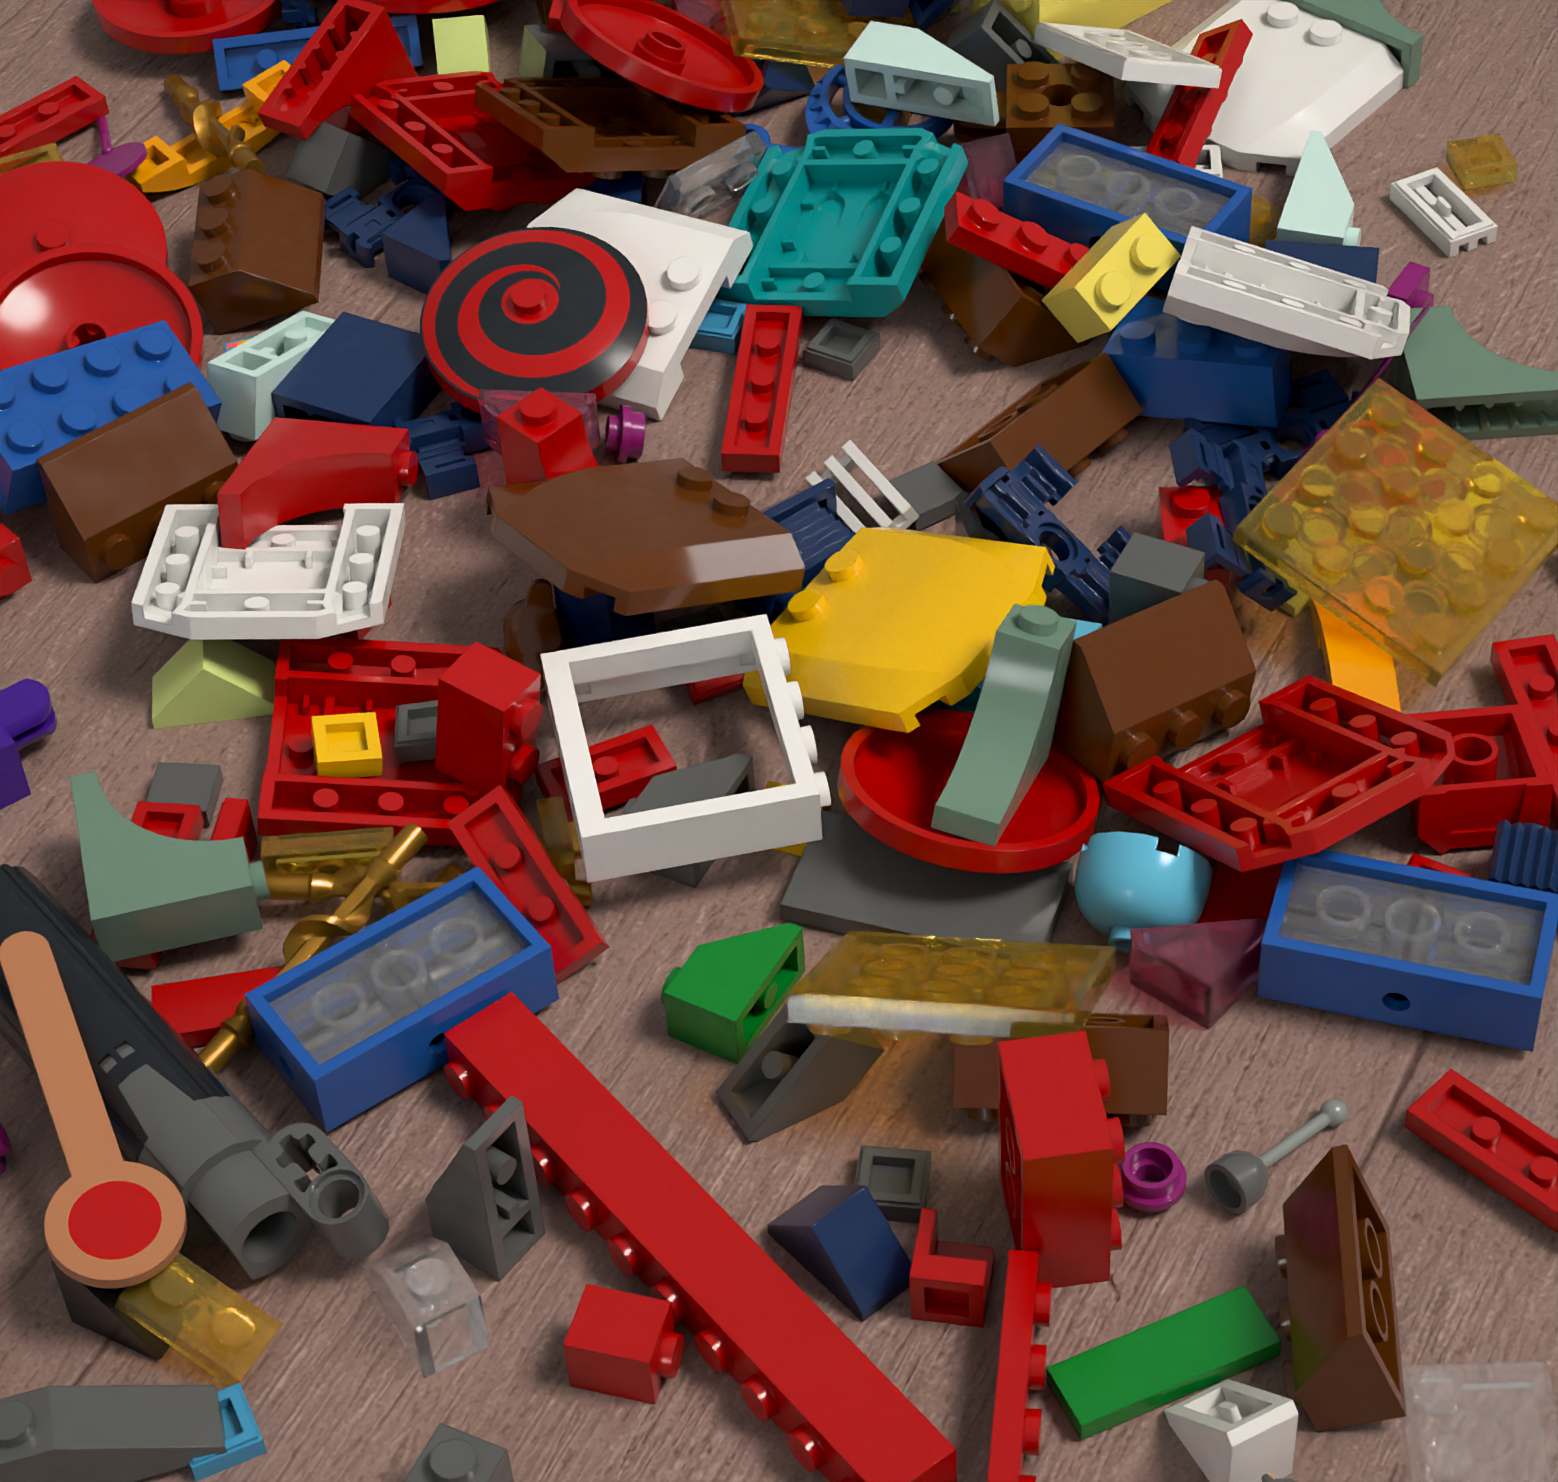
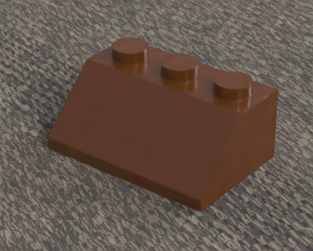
(255, 248)
(993, 305)
(1063, 414)
(117, 479)
(1155, 682)
(1135, 1060)
(1339, 1299)

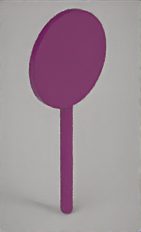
(120, 159)

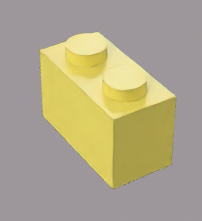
(1111, 278)

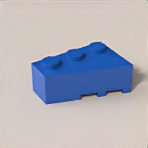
(1198, 369)

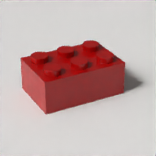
(1059, 1156)

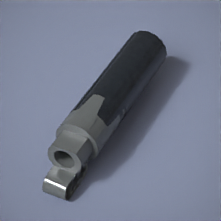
(183, 1118)

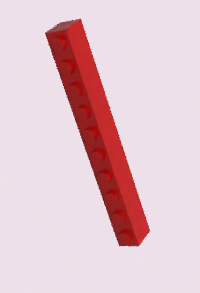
(690, 1252)

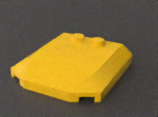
(901, 623)

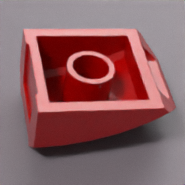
(1490, 780)

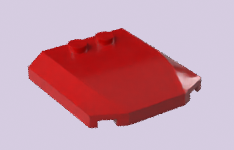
(460, 146)
(350, 678)
(1292, 784)

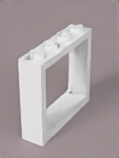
(700, 828)

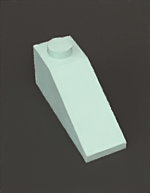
(919, 75)
(1318, 201)
(255, 368)

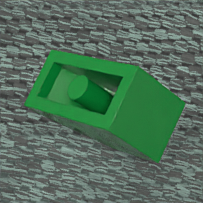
(733, 989)

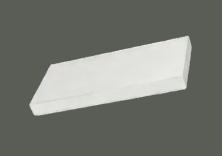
(1127, 55)

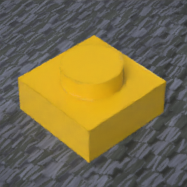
(346, 745)

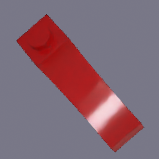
(342, 58)
(542, 439)
(311, 469)

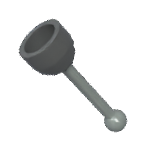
(1241, 1177)

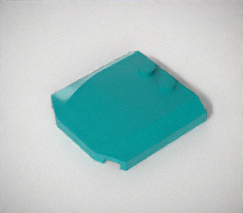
(844, 220)

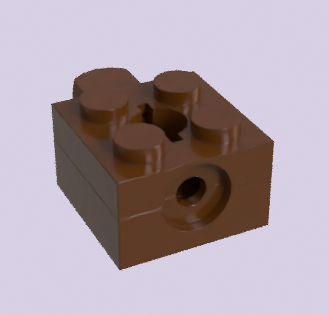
(1042, 97)

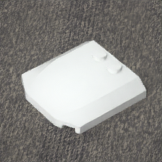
(1292, 80)
(681, 269)
(1284, 300)
(279, 587)

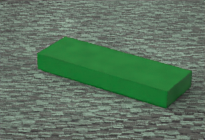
(1163, 1362)

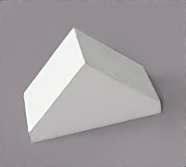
(1237, 1432)

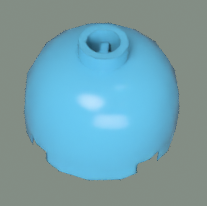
(1133, 886)

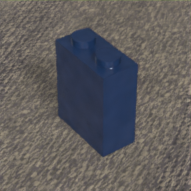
(359, 376)

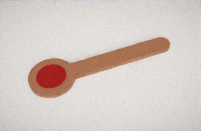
(112, 1216)

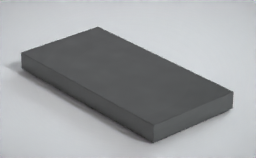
(868, 886)

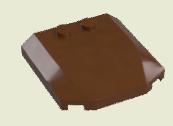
(606, 124)
(645, 535)

